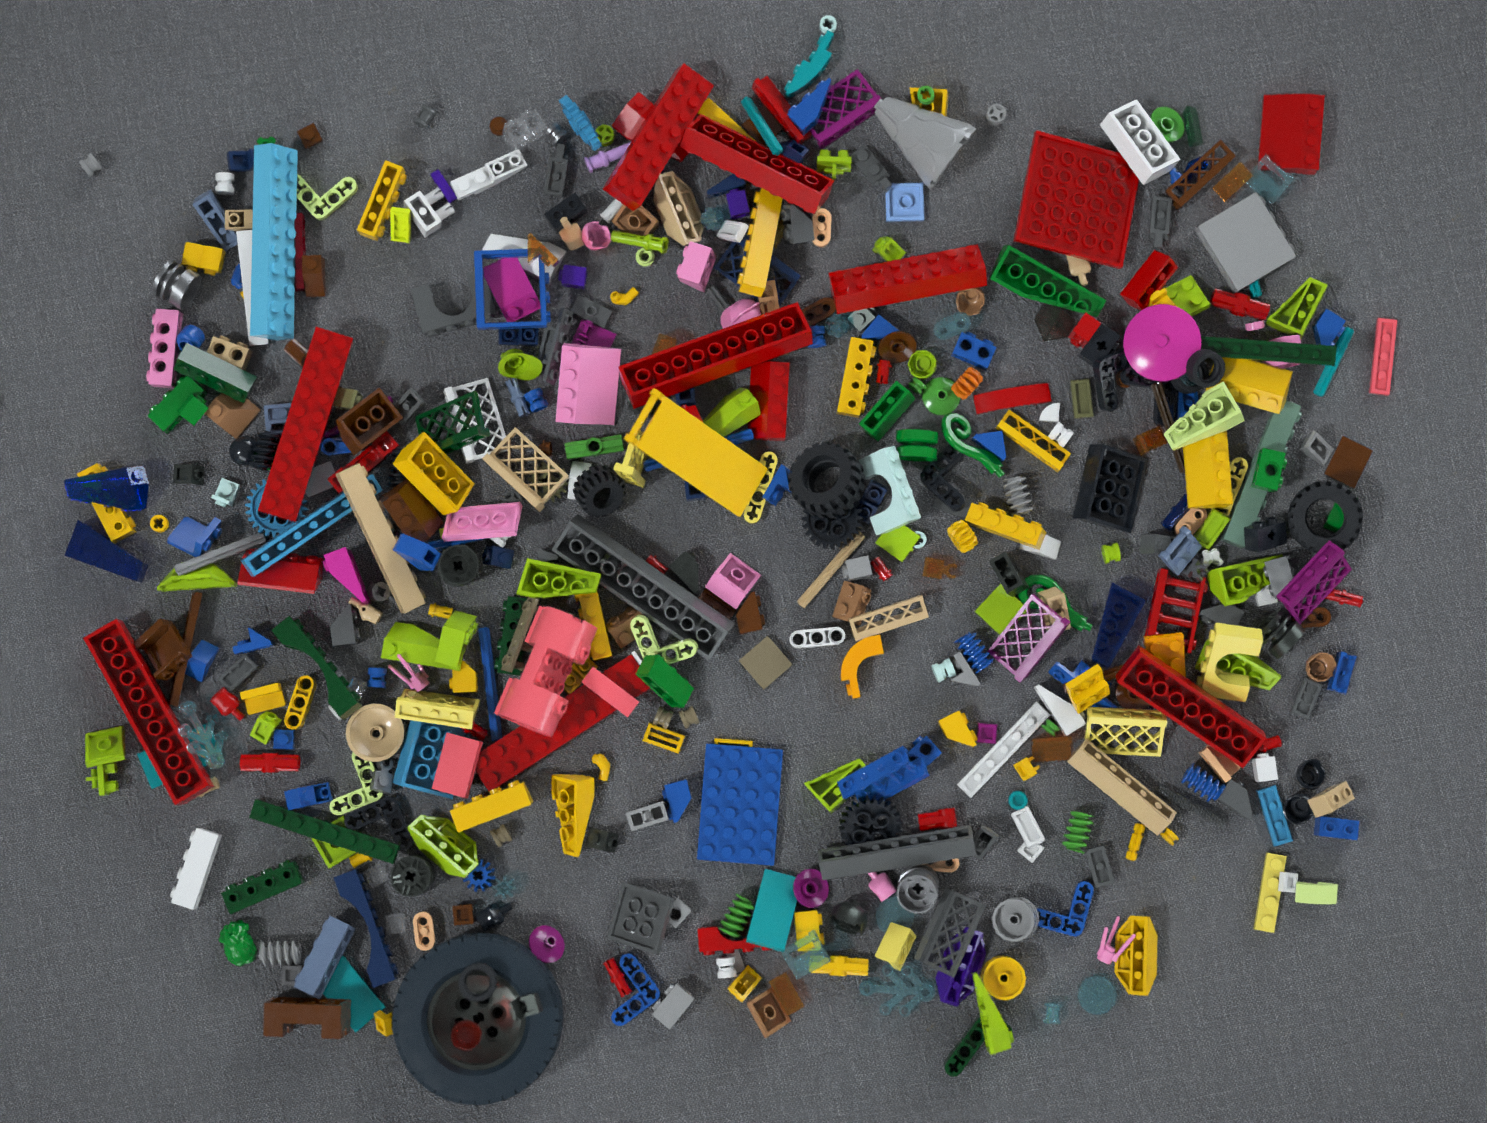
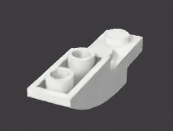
(489, 175)

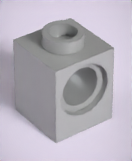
(683, 908)

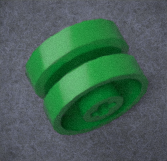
(916, 445)

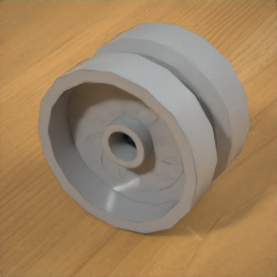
(1007, 927)

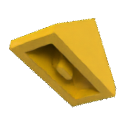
(744, 983)

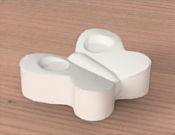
(1211, 557)

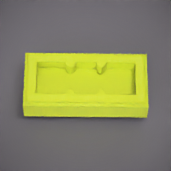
(400, 224)

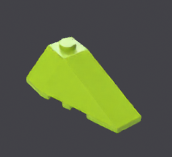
(733, 412)

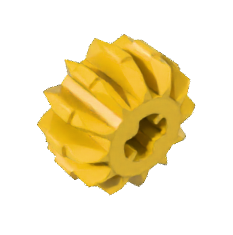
(962, 536)

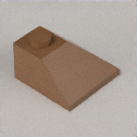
(232, 414)

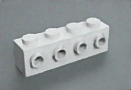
(196, 868)

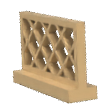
(512, 478)

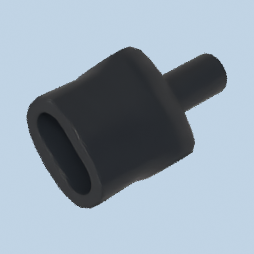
(492, 915)

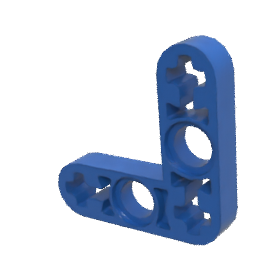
(1072, 916)
(641, 995)

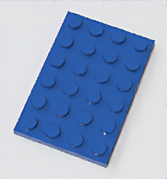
(740, 804)

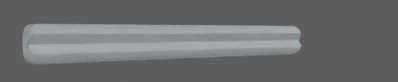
(219, 554)

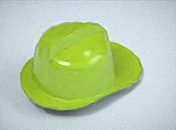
(519, 365)

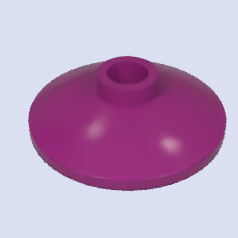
(818, 888)
(541, 948)

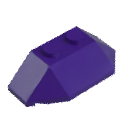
(957, 989)

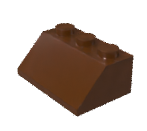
(367, 421)
(411, 511)

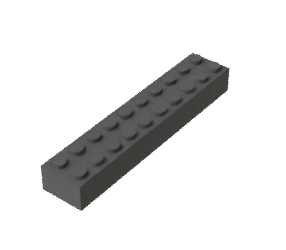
(643, 586)

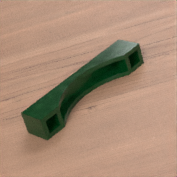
(339, 695)

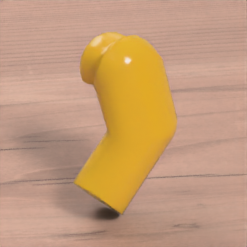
(623, 299)
(603, 764)

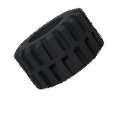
(607, 499)

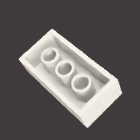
(1139, 142)

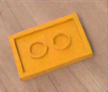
(1168, 649)

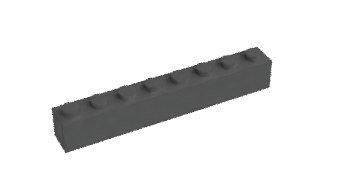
(896, 852)

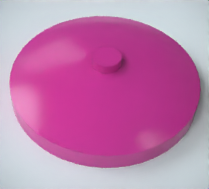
(1161, 342)

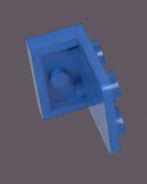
(195, 537)

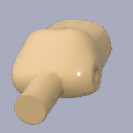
(571, 234)
(1079, 268)
(370, 614)

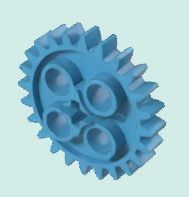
(580, 123)
(264, 523)

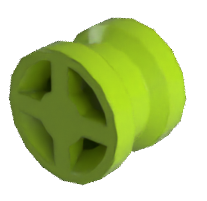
(605, 132)
(1111, 553)

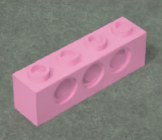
(168, 377)

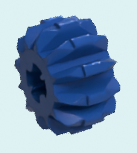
(486, 873)

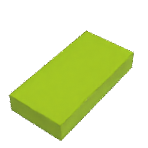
(1211, 528)

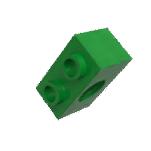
(1261, 479)

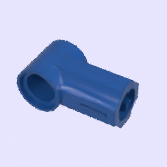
(340, 447)

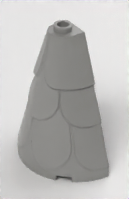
(923, 136)

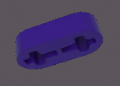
(443, 185)

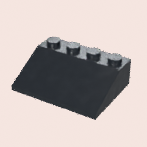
(1110, 488)

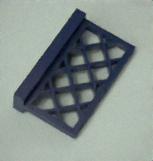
(777, 265)

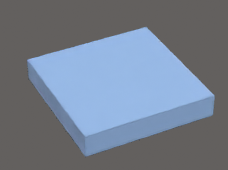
(905, 202)

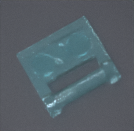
(1264, 184)
(810, 959)

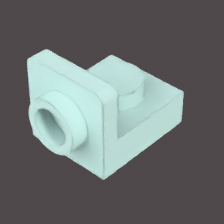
(226, 493)

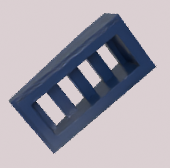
(723, 187)

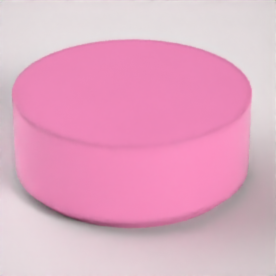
(1254, 326)

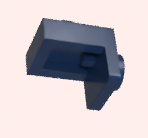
(241, 160)
(498, 557)

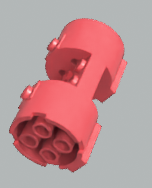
(557, 644)

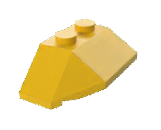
(1138, 962)

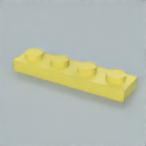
(1269, 894)

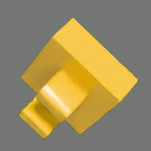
(1025, 768)
(384, 1023)

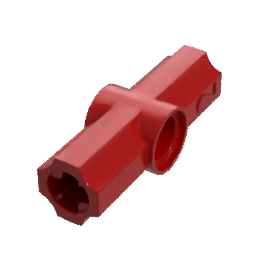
(1239, 304)
(270, 762)

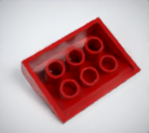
(1292, 131)

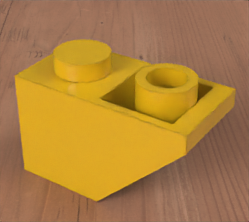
(464, 680)
(955, 729)

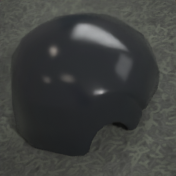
(242, 449)
(1310, 774)
(1297, 809)

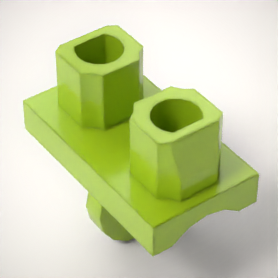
(834, 164)
(103, 785)

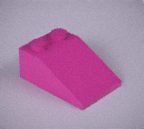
(511, 288)
(345, 570)

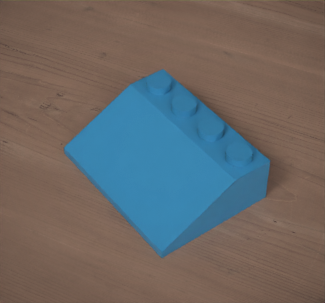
(421, 756)

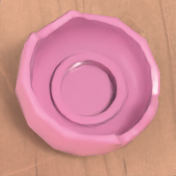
(596, 236)

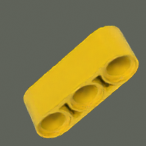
(293, 709)

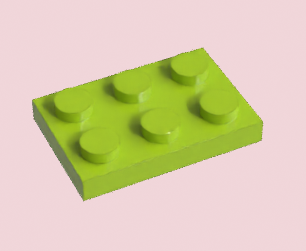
(1188, 296)

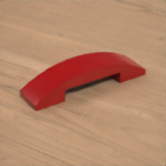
(1012, 398)
(369, 458)

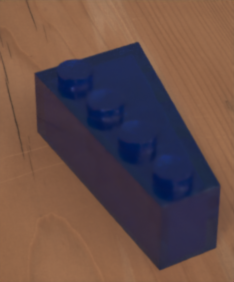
(99, 551)
(1117, 620)

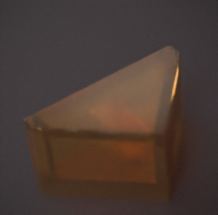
(1150, 440)

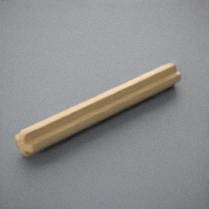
(830, 570)

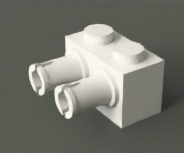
(423, 214)

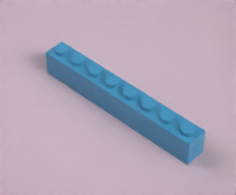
(300, 532)

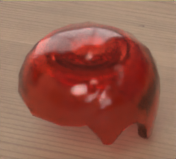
(466, 1035)

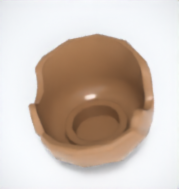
(970, 301)
(1320, 666)

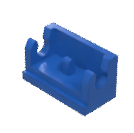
(1342, 673)

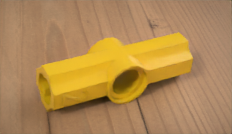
(844, 966)

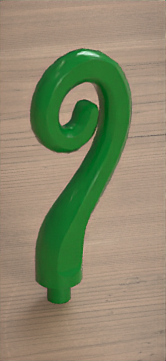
(988, 459)
(1077, 620)

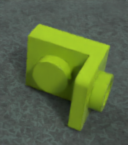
(888, 249)
(265, 727)

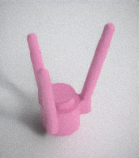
(417, 681)
(1106, 952)

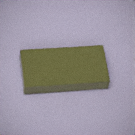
(1081, 398)

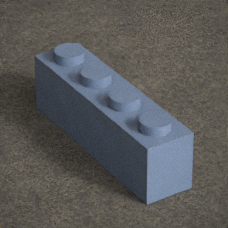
(324, 957)

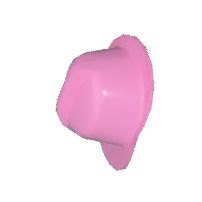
(739, 312)

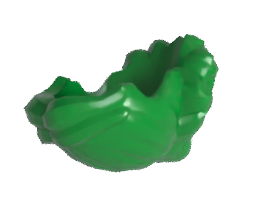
(238, 943)

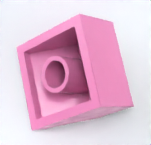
(696, 266)
(732, 581)

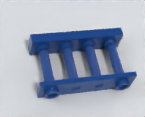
(884, 776)

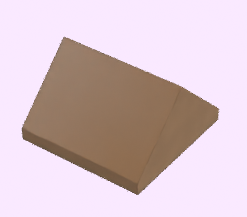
(636, 222)
(768, 1012)

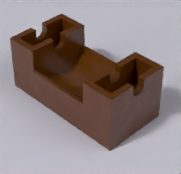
(331, 1014)

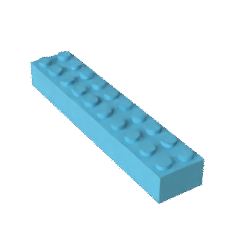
(273, 242)

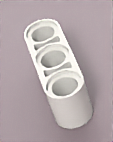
(807, 636)

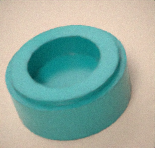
(1017, 800)

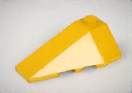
(574, 802)

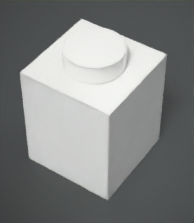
(1264, 768)

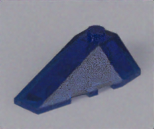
(117, 488)

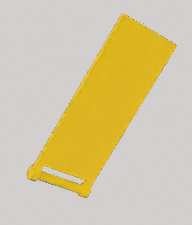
(697, 454)

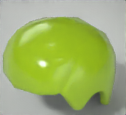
(922, 364)

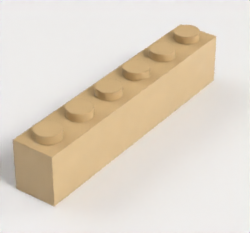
(1122, 787)

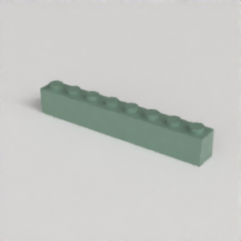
(1252, 500)

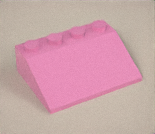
(588, 384)

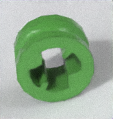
(920, 97)
(917, 386)
(1050, 727)

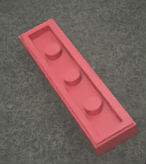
(1383, 356)

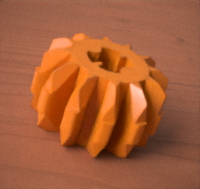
(967, 383)

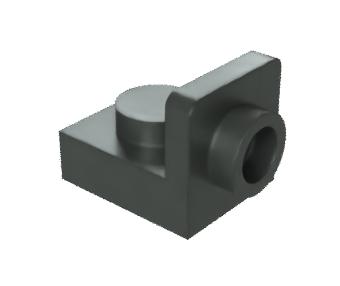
(188, 474)

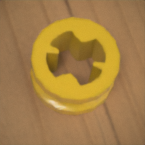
(153, 524)
(1169, 836)

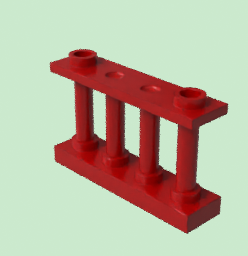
(1159, 598)

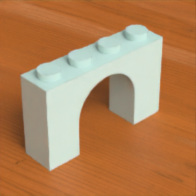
(903, 505)

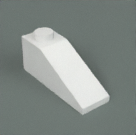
(1061, 711)

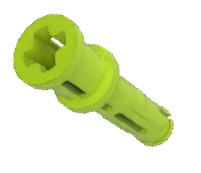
(648, 242)

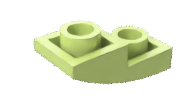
(1316, 893)

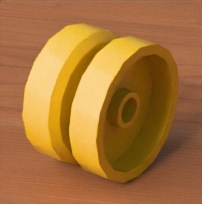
(1007, 988)

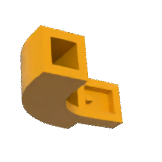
(861, 650)

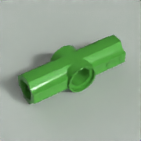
(581, 448)

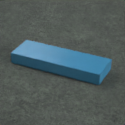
(1274, 815)

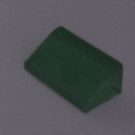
(1192, 126)

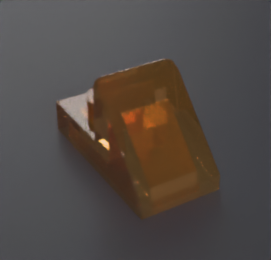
(536, 248)

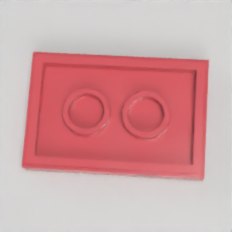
(457, 765)

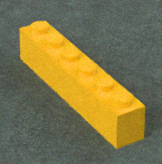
(760, 243)

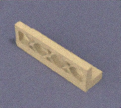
(889, 622)

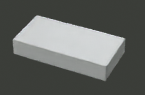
(732, 231)
(1028, 827)

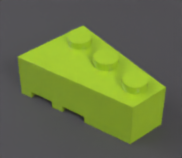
(1299, 309)
(455, 638)
(826, 787)

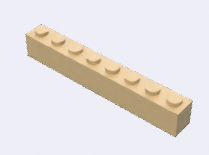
(380, 537)

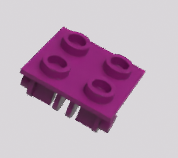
(593, 335)

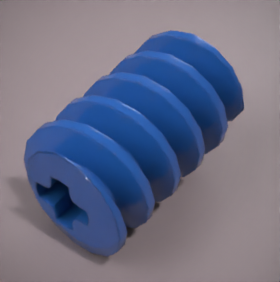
(974, 651)
(1203, 783)

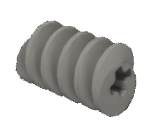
(1017, 496)
(279, 953)

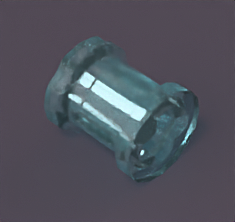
(1052, 1013)

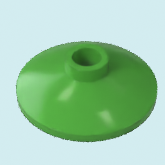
(1168, 123)
(938, 405)

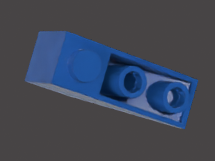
(807, 113)

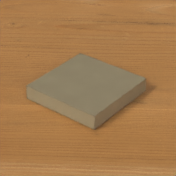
(765, 662)

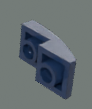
(518, 337)
(871, 499)

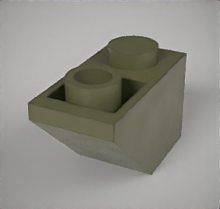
(347, 398)

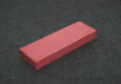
(610, 692)

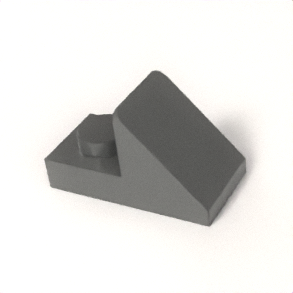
(409, 405)

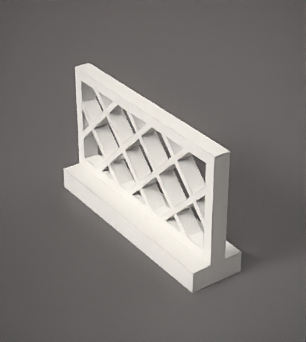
(468, 451)

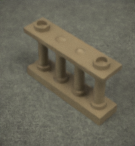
(510, 660)

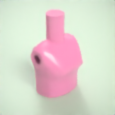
(881, 885)

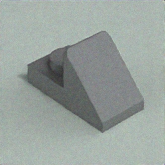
(967, 676)

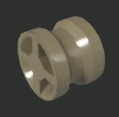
(663, 717)
(688, 717)
(501, 835)

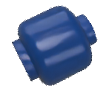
(192, 335)

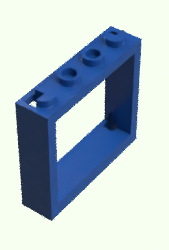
(480, 294)

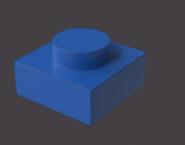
(284, 739)

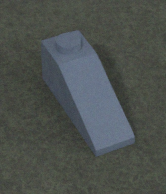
(214, 216)

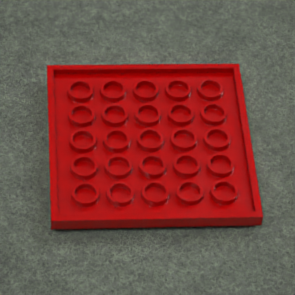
(1077, 200)

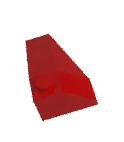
(632, 118)

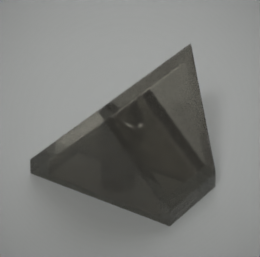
(1053, 322)

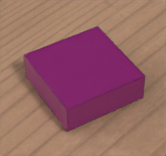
(986, 733)

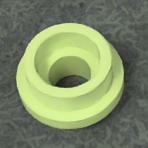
(645, 263)

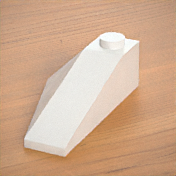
(501, 242)

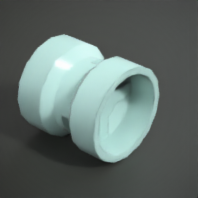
(940, 674)

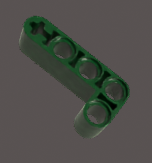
(966, 1041)

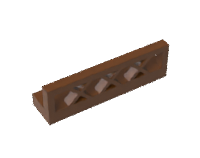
(1201, 181)

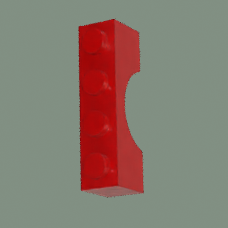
(712, 940)

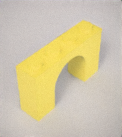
(1223, 641)

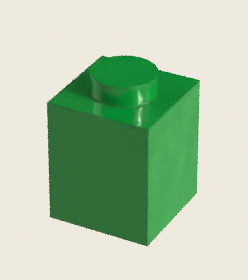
(193, 408)

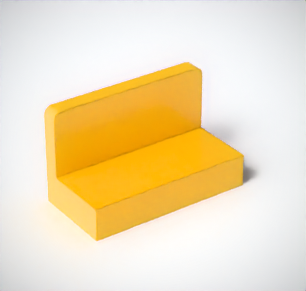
(263, 698)

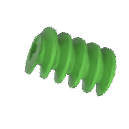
(1077, 831)
(737, 916)

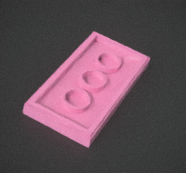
(483, 522)

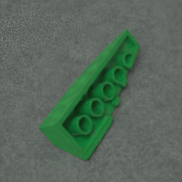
(1040, 283)

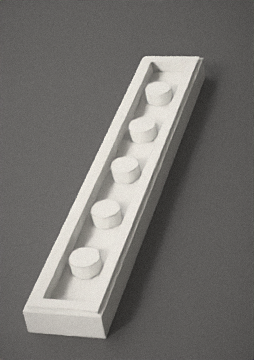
(244, 241)
(1003, 749)

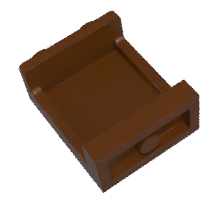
(164, 648)

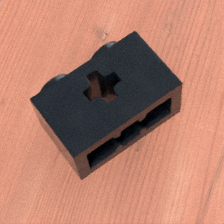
(570, 207)
(1104, 336)
(1265, 534)

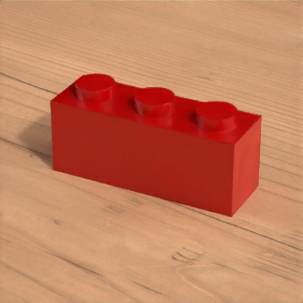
(1148, 279)

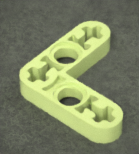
(318, 202)
(654, 648)
(364, 792)

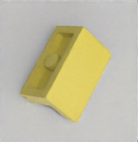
(896, 945)

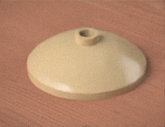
(361, 729)

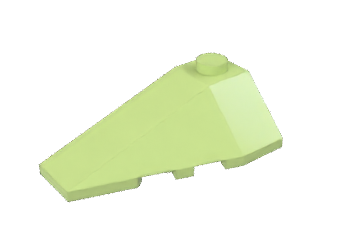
(1206, 418)

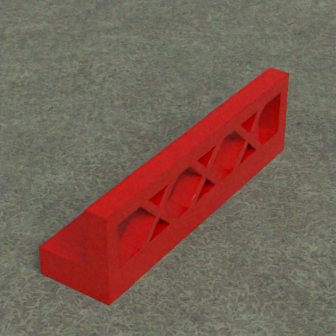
(778, 108)

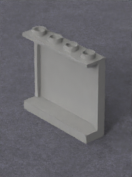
(1245, 242)

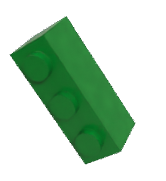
(887, 411)
(165, 413)
(664, 680)

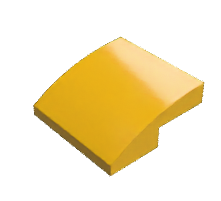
(1087, 688)

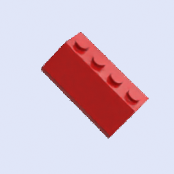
(770, 389)
(288, 574)

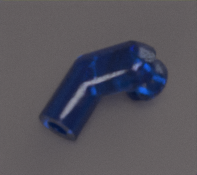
(1204, 164)

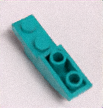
(808, 72)

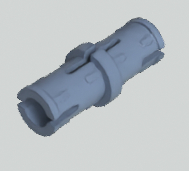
(517, 398)

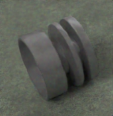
(176, 284)
(916, 898)

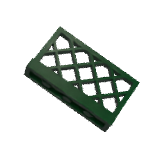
(465, 436)

